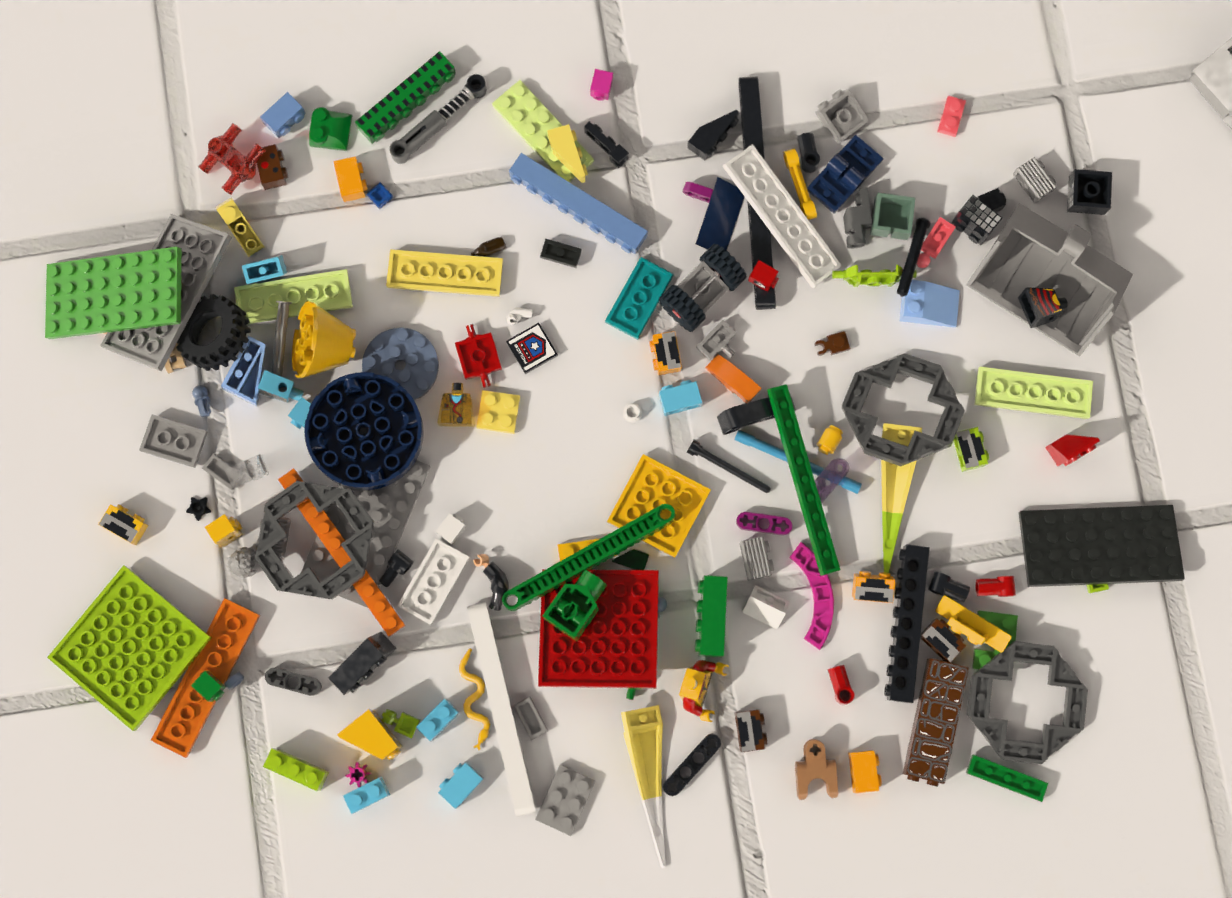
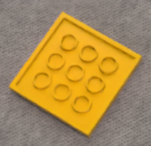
(658, 485)

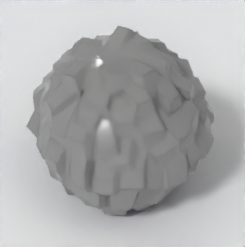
(242, 561)

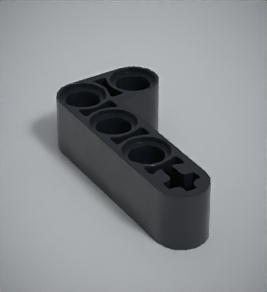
(745, 415)

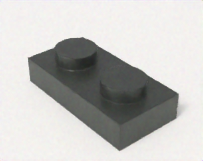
(560, 253)

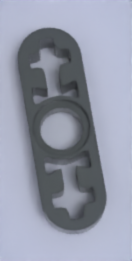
(280, 672)

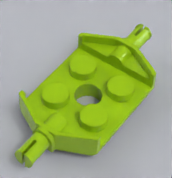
(870, 278)

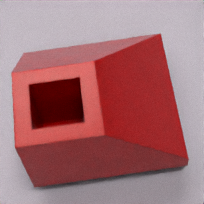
(1068, 448)

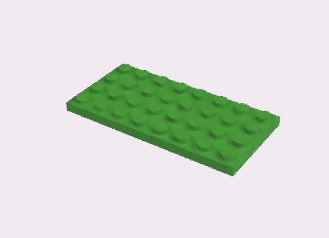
(113, 293)

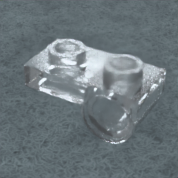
(248, 470)

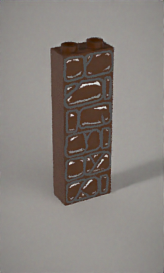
(935, 722)

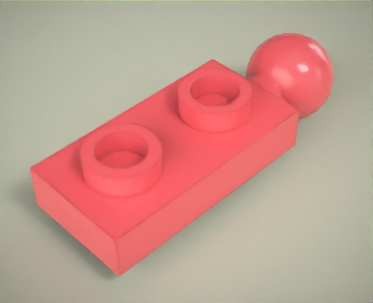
(935, 242)

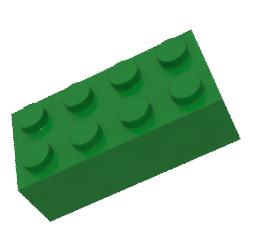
(712, 616)

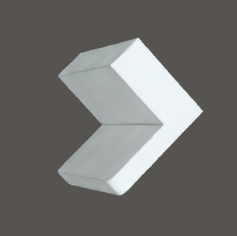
(766, 607)

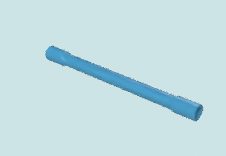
(751, 441)

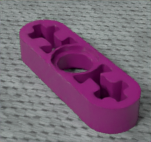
(750, 516)

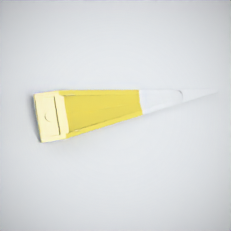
(644, 744)

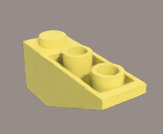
(565, 150)
(239, 227)

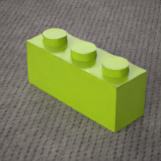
(295, 769)

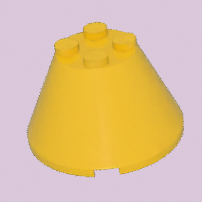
(320, 342)

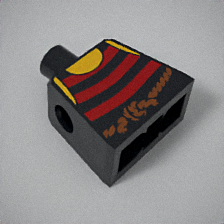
(1041, 305)

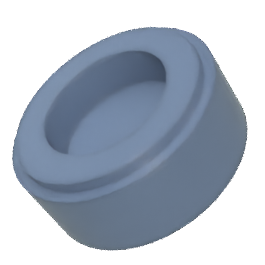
(234, 681)

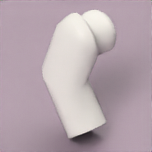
(517, 313)

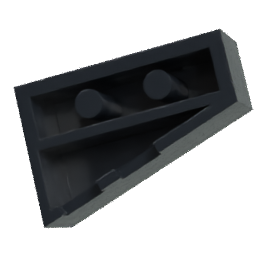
(361, 663)

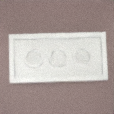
(433, 581)

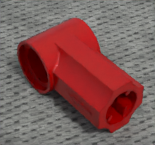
(1001, 586)
(840, 682)

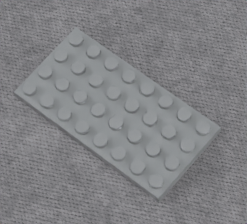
(201, 253)
(390, 511)

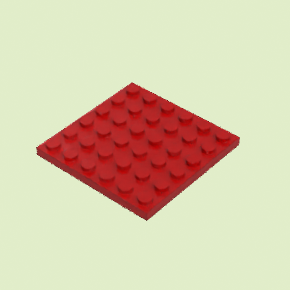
(617, 644)

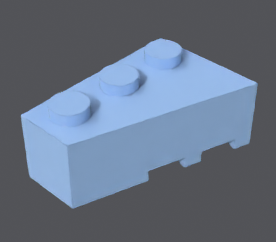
(246, 372)

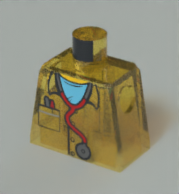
(456, 408)

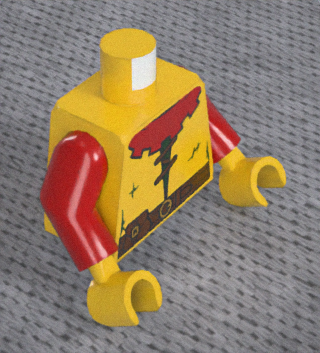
(696, 685)

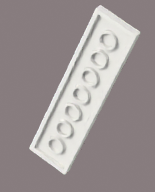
(782, 215)

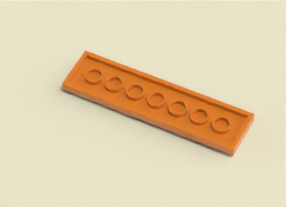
(189, 709)

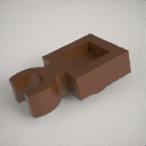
(835, 343)

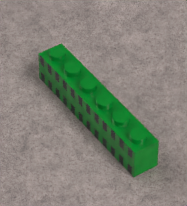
(406, 97)

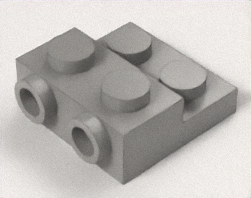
(841, 115)

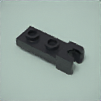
(617, 154)

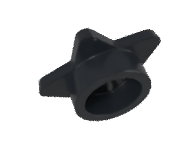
(193, 507)

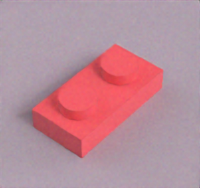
(951, 116)

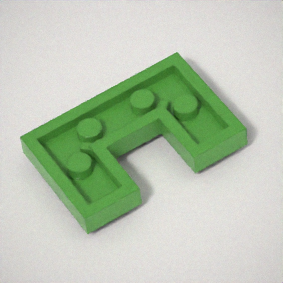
(1003, 621)

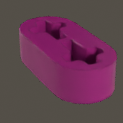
(697, 191)

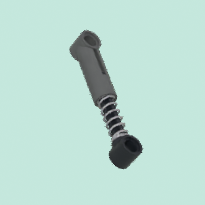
(436, 120)

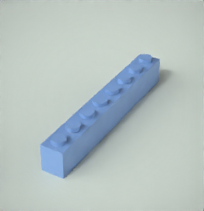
(578, 204)

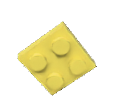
(498, 412)

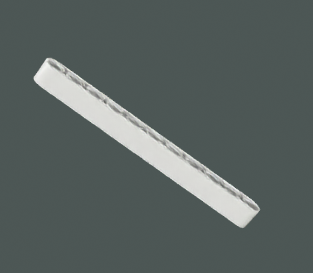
(501, 709)

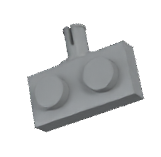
(717, 341)

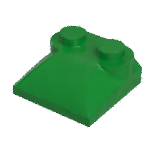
(329, 129)

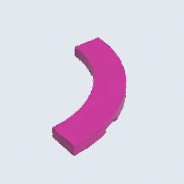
(822, 596)

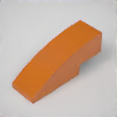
(733, 378)

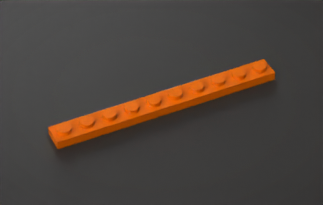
(332, 541)

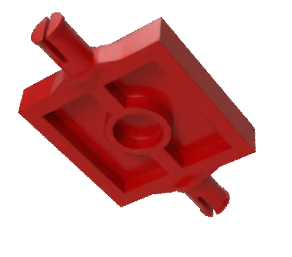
(478, 356)

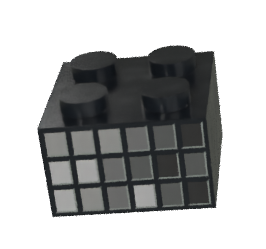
(1089, 192)
(976, 220)

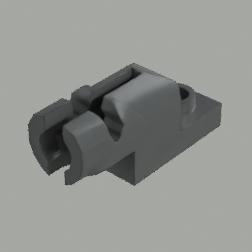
(857, 220)

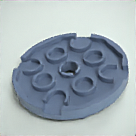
(405, 346)

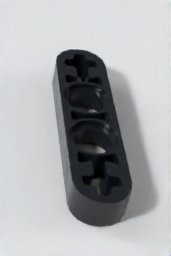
(694, 767)

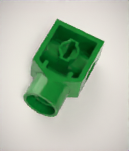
(575, 605)

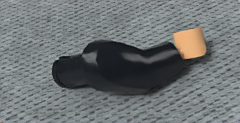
(498, 580)

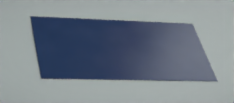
(720, 215)

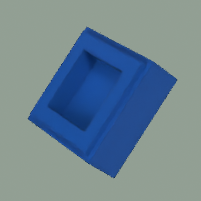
(379, 195)

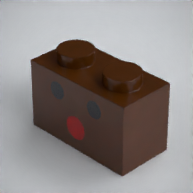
(271, 169)

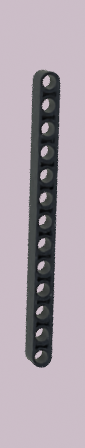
(759, 233)

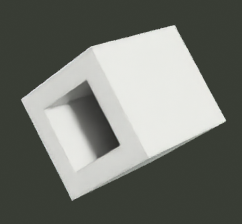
(451, 528)

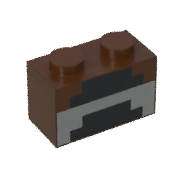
(942, 640)
(750, 730)

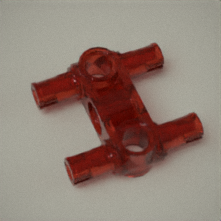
(241, 166)

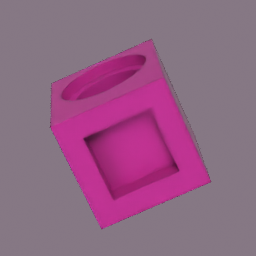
(601, 85)

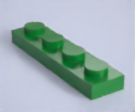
(1007, 778)

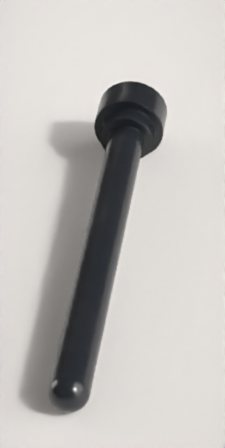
(696, 449)

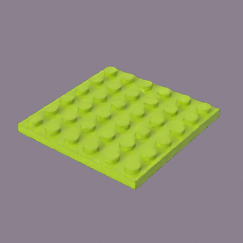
(129, 648)

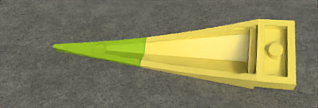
(895, 489)

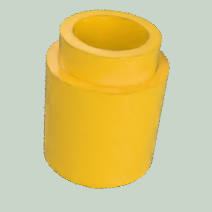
(829, 440)

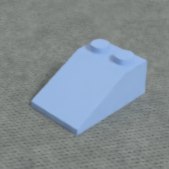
(930, 304)

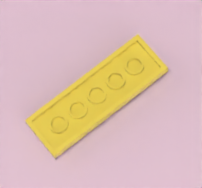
(444, 273)

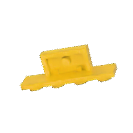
(972, 625)

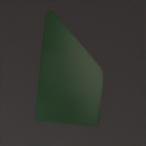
(633, 559)

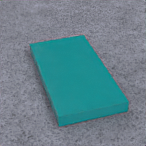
(639, 298)

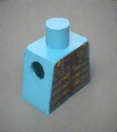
(270, 386)

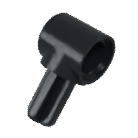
(399, 564)

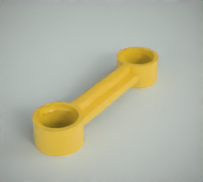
(793, 165)

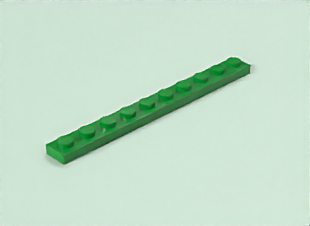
(803, 480)

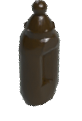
(490, 247)

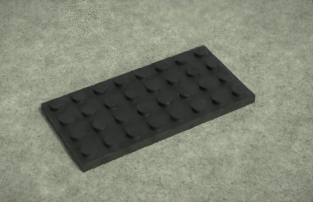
(1101, 546)

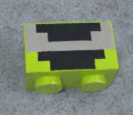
(970, 449)

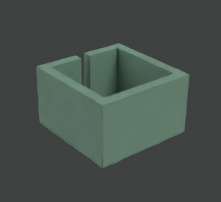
(892, 216)

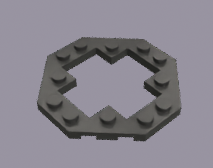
(920, 444)
(273, 533)
(995, 729)

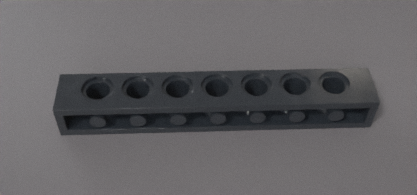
(920, 556)

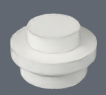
(632, 412)

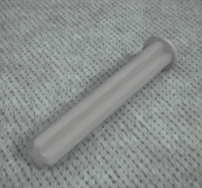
(280, 337)

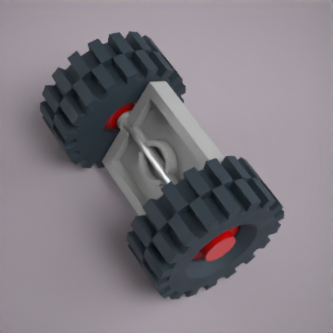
(703, 287)

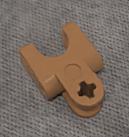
(815, 767)

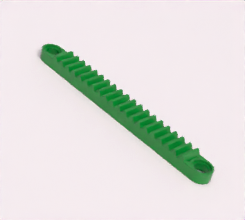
(588, 557)

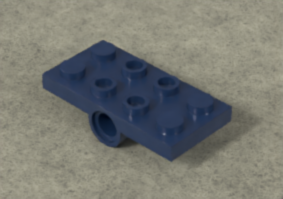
(844, 174)

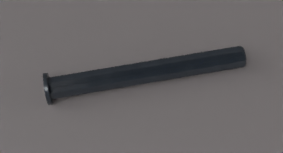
(922, 225)

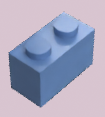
(283, 115)

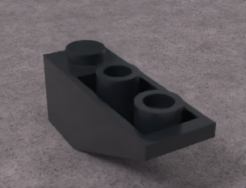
(709, 135)

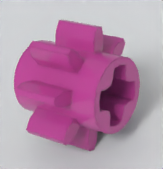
(354, 770)

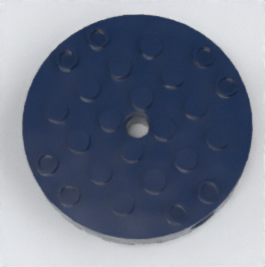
(367, 459)

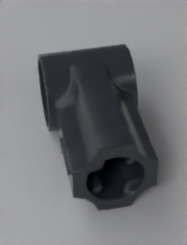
(808, 151)
(944, 585)

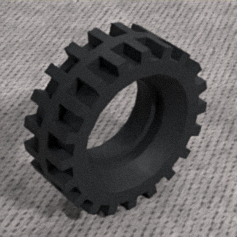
(226, 344)

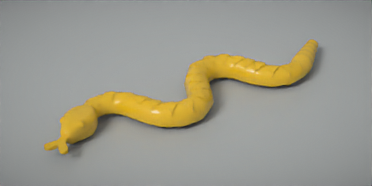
(473, 697)

